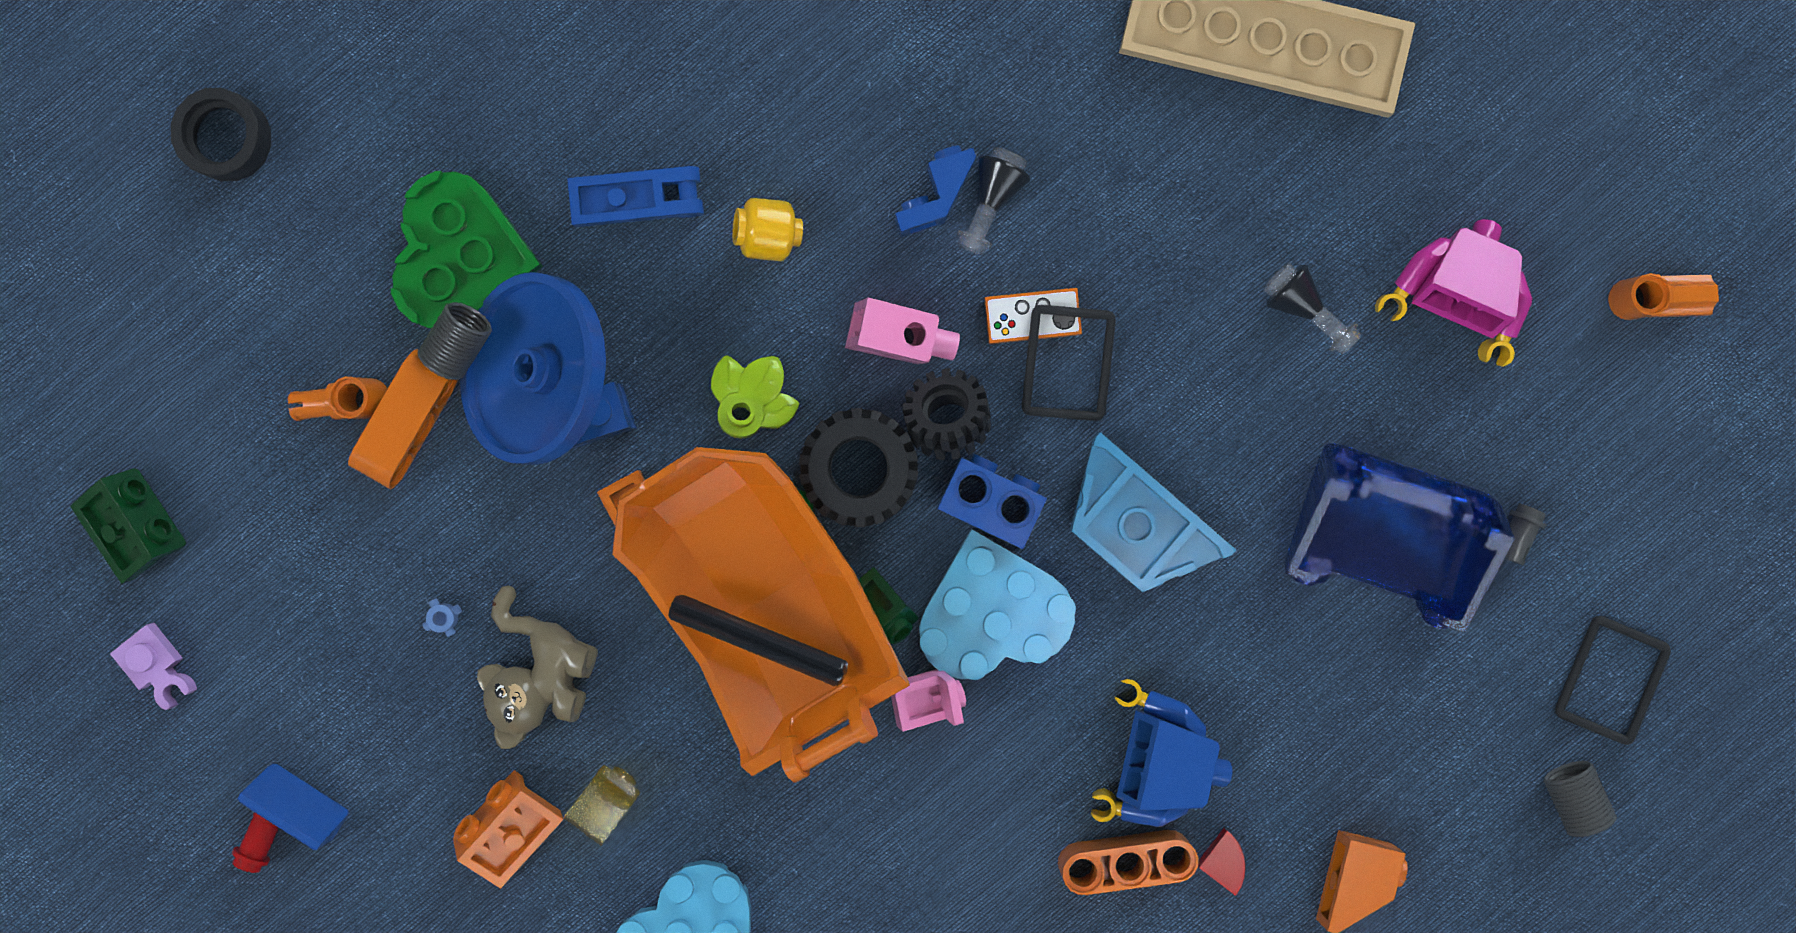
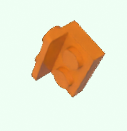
(504, 830)

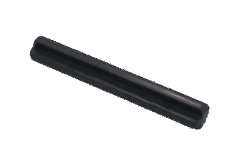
(758, 640)

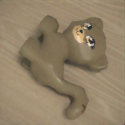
(520, 696)

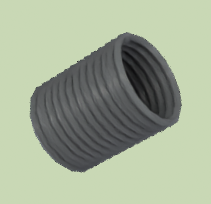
(454, 341)
(1580, 799)

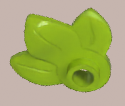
(754, 389)

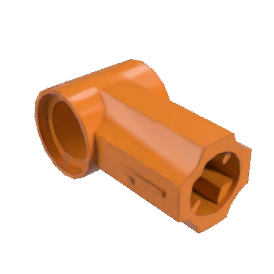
(1664, 296)

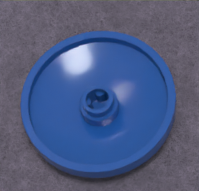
(537, 371)

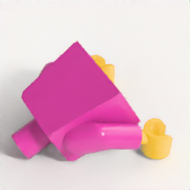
(1470, 283)

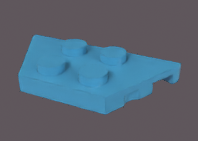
(1139, 522)

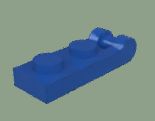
(634, 196)

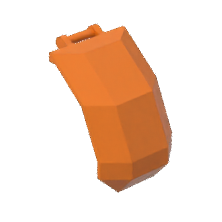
(750, 545)

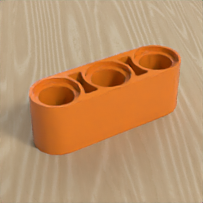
(401, 422)
(1147, 872)

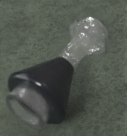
(999, 180)
(1295, 293)

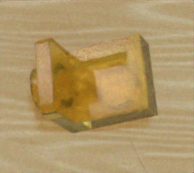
(603, 803)

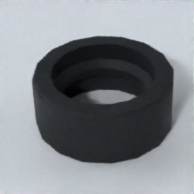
(188, 120)

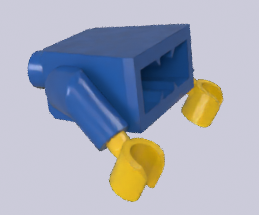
(1165, 764)

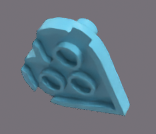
(993, 610)
(696, 900)

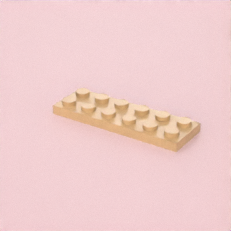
(1278, 45)

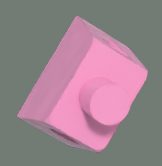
(880, 328)

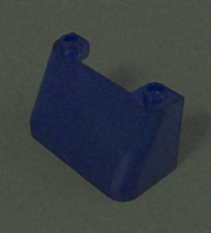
(1400, 534)

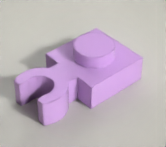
(150, 660)

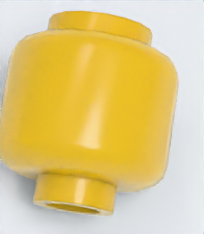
(766, 229)

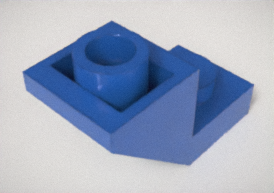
(947, 178)

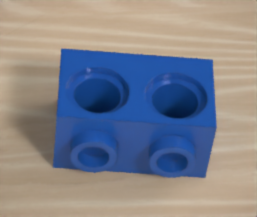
(987, 512)

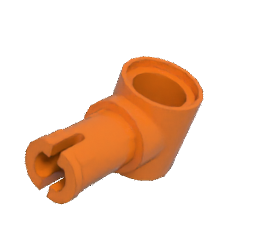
(338, 400)

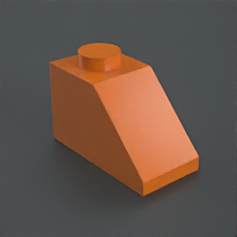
(1359, 880)

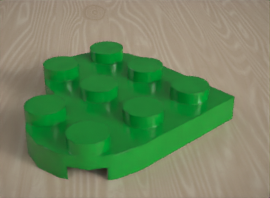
(455, 247)

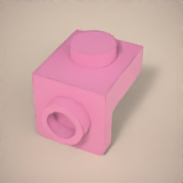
(929, 700)

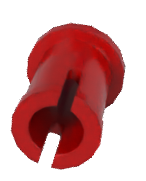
(255, 845)

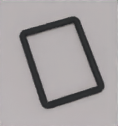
(1105, 368)
(1647, 694)

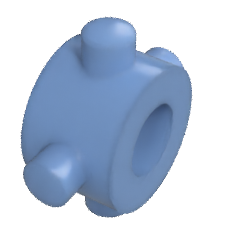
(442, 617)

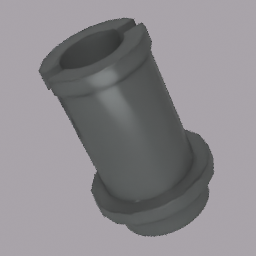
(1525, 527)

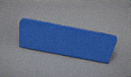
(294, 806)

